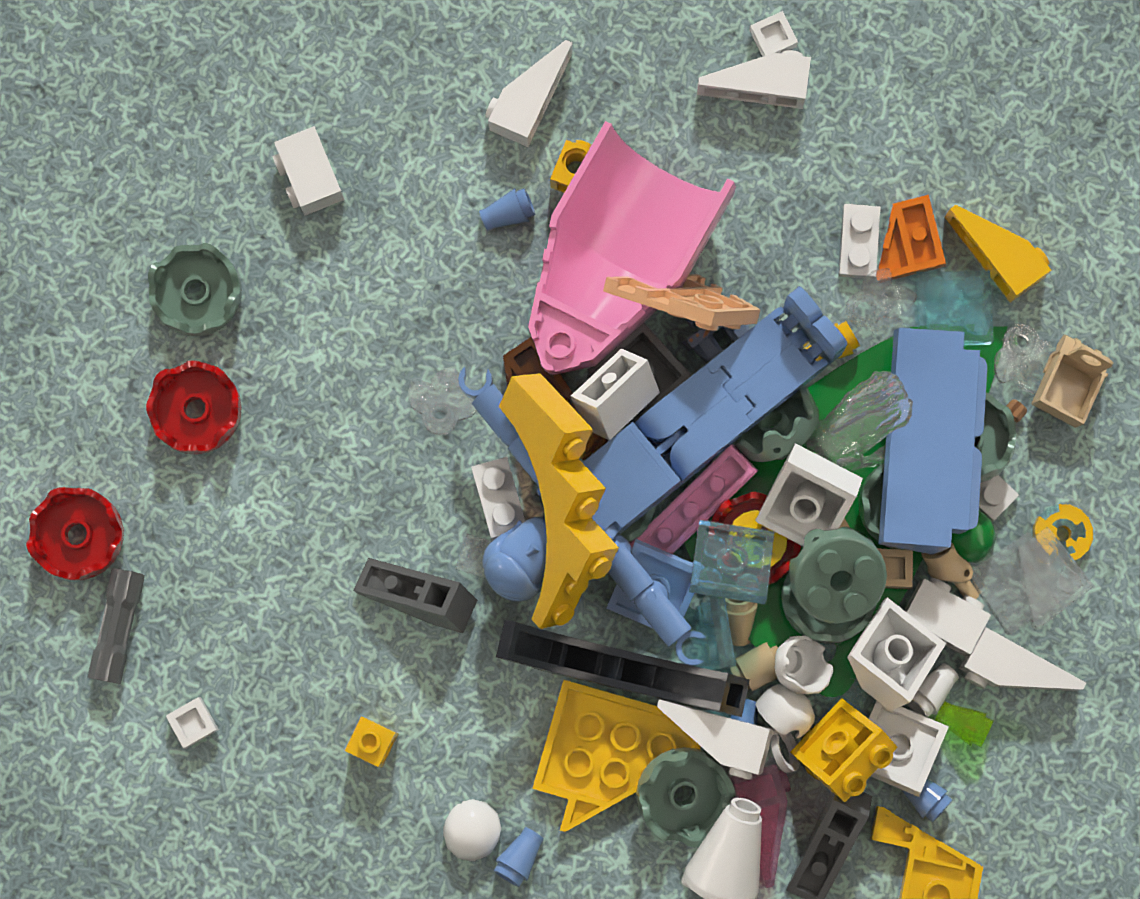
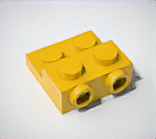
(844, 750)

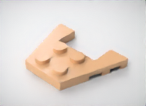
(692, 301)

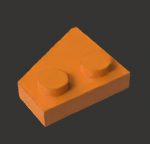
(912, 239)

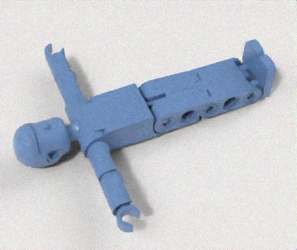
(637, 465)

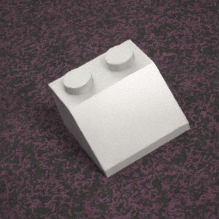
(808, 496)
(894, 655)

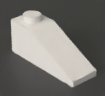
(770, 80)
(526, 98)
(1008, 665)
(727, 740)

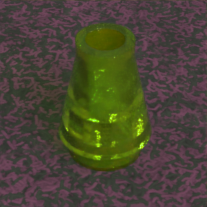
(965, 723)

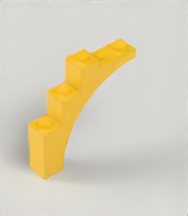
(569, 492)

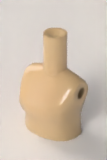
(951, 568)

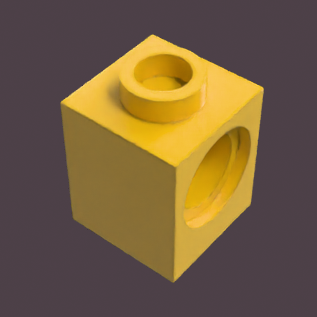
(571, 152)
(371, 742)

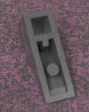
(417, 594)
(829, 845)

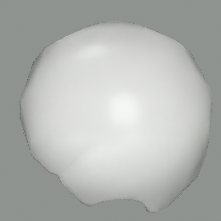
(802, 665)
(786, 710)
(472, 830)

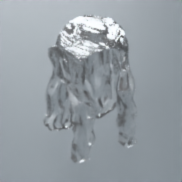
(861, 422)

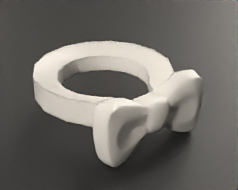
(790, 744)

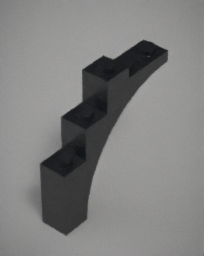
(622, 669)

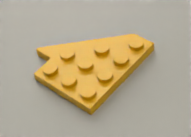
(601, 748)

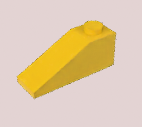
(1009, 258)

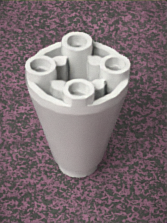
(729, 855)

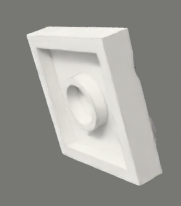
(917, 744)

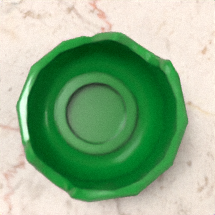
(977, 542)

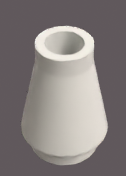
(934, 691)

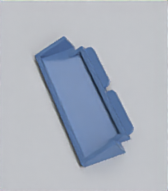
(932, 460)

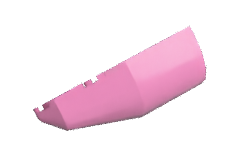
(611, 223)

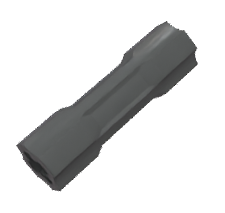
(110, 653)

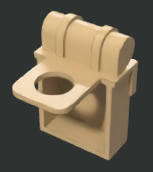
(1071, 381)

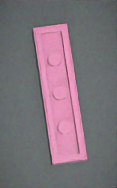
(699, 501)

